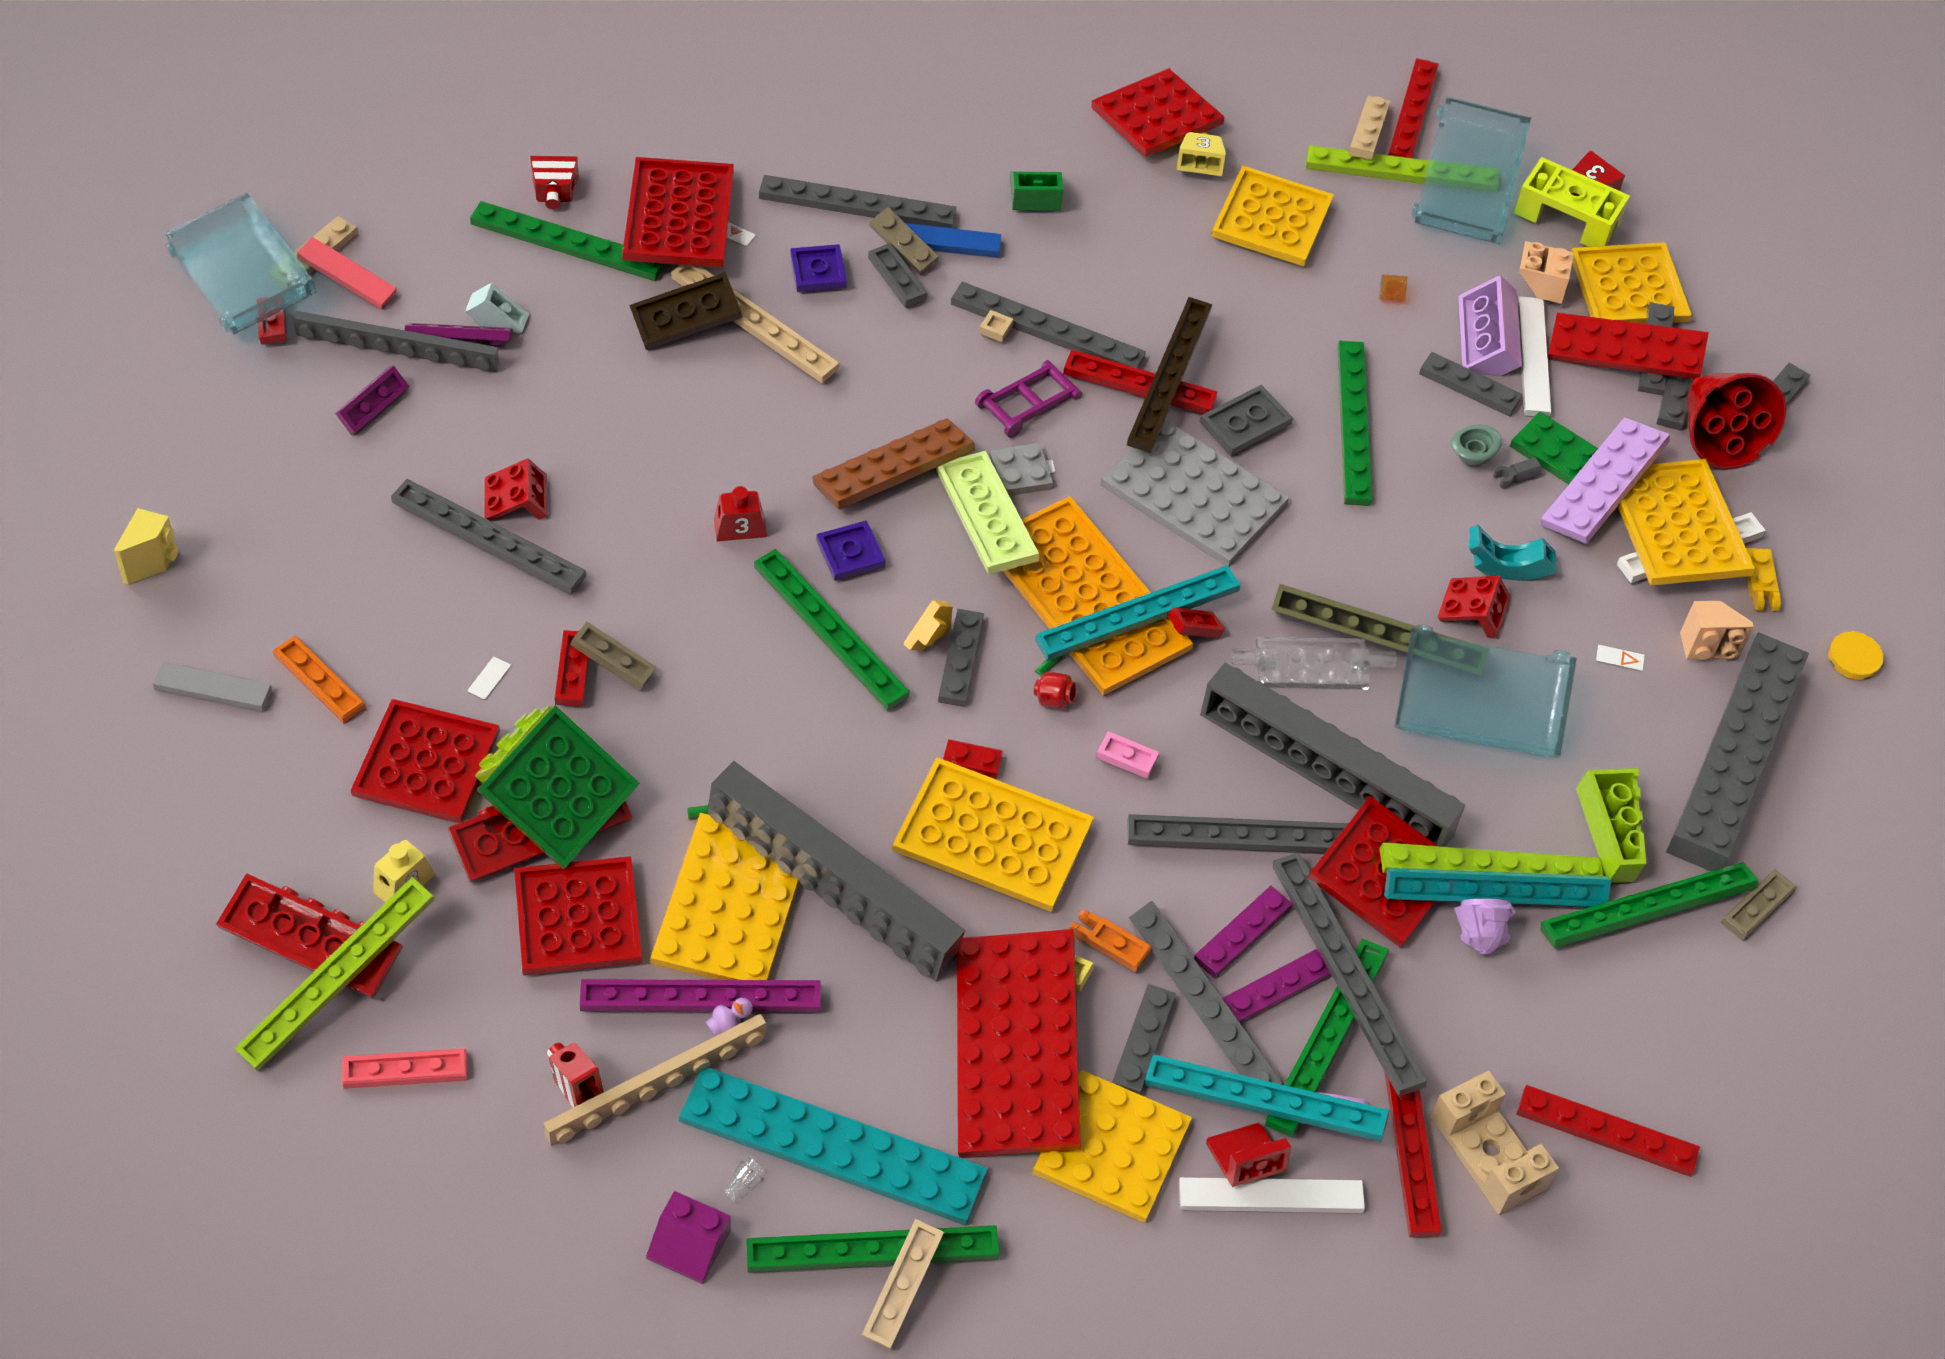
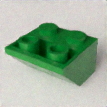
(1036, 190)

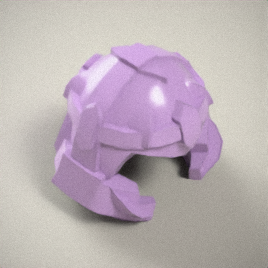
(1484, 923)

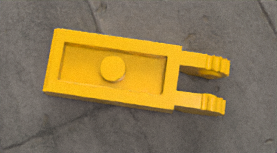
(1764, 580)

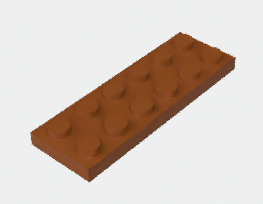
(893, 463)

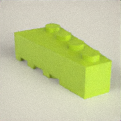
(1615, 820)

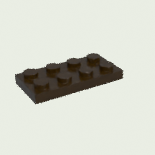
(685, 311)

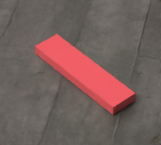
(346, 273)
(404, 1068)

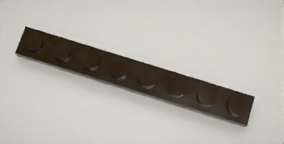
(1169, 375)

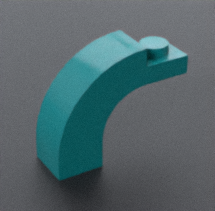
(1511, 561)

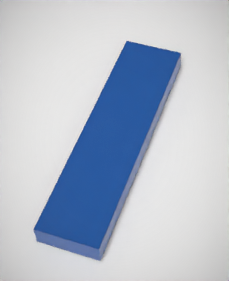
(958, 240)

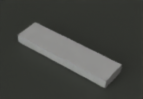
(212, 686)

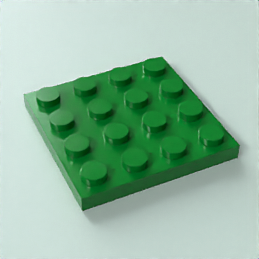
(558, 787)

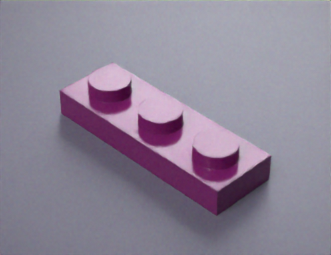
(372, 399)

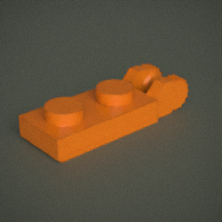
(1111, 940)

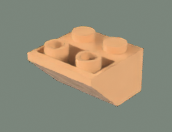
(1546, 270)
(1714, 631)

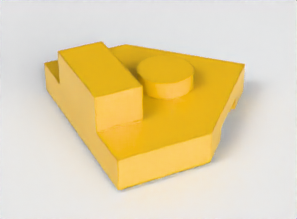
(931, 626)

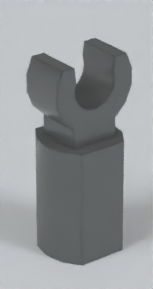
(1518, 472)

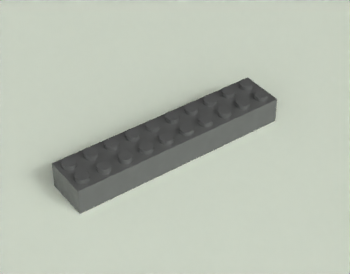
(1737, 753)
(1326, 754)
(835, 871)

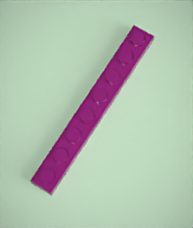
(698, 995)

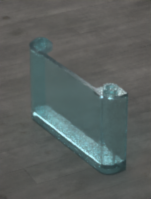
(1472, 170)
(240, 263)
(1485, 693)

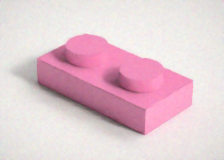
(1127, 755)

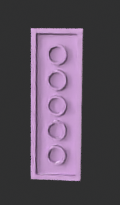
(1605, 480)

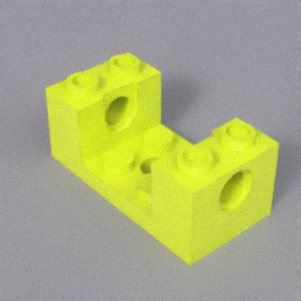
(1597, 204)

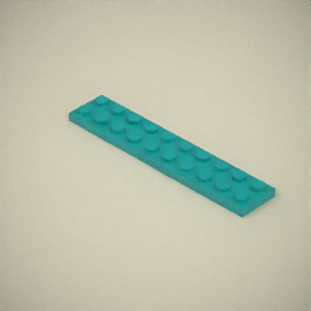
(834, 1145)

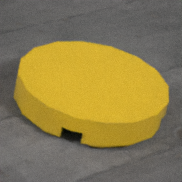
(1855, 655)

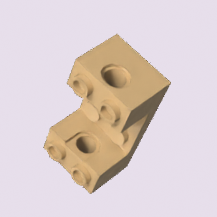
(1470, 1119)

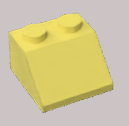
(145, 546)

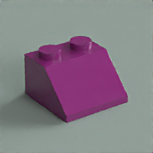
(689, 1237)

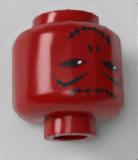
(1055, 690)

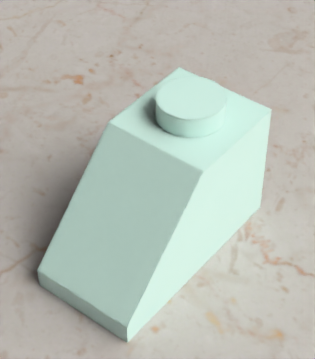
(495, 309)

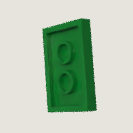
(1554, 447)

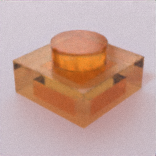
(1393, 287)

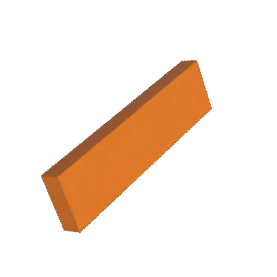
(319, 679)

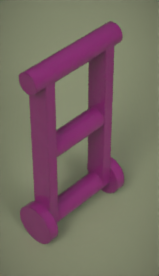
(1014, 425)

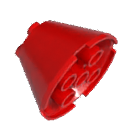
(1734, 417)

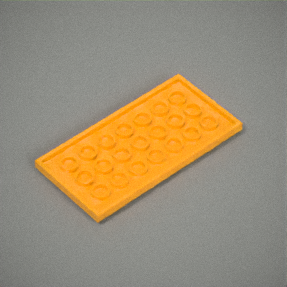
(1085, 575)

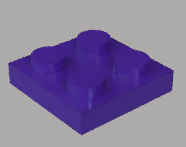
(818, 268)
(850, 550)

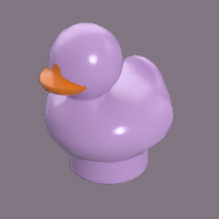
(726, 1018)

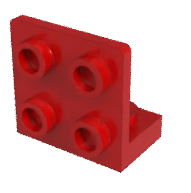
(514, 488)
(1476, 599)
(1249, 1154)

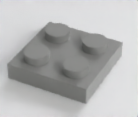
(1022, 468)

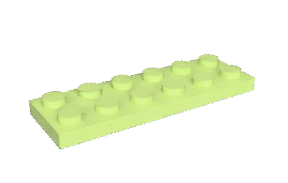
(987, 513)

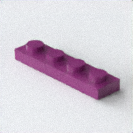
(471, 334)
(1242, 931)
(1278, 986)

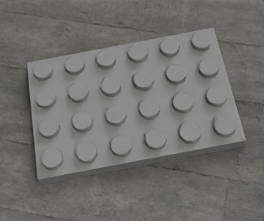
(1196, 493)

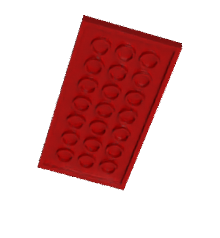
(1017, 1044)

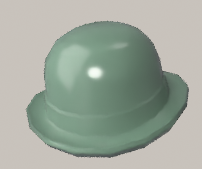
(1476, 444)

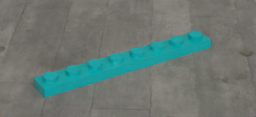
(1136, 612)
(1509, 886)
(1267, 1097)

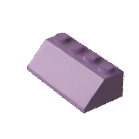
(1490, 328)

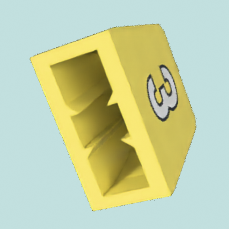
(1201, 154)
(398, 867)

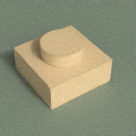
(996, 326)

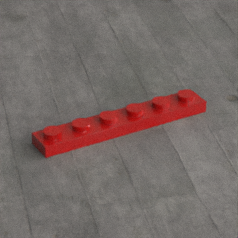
(1413, 108)
(1135, 381)
(1608, 1130)
(1414, 1163)

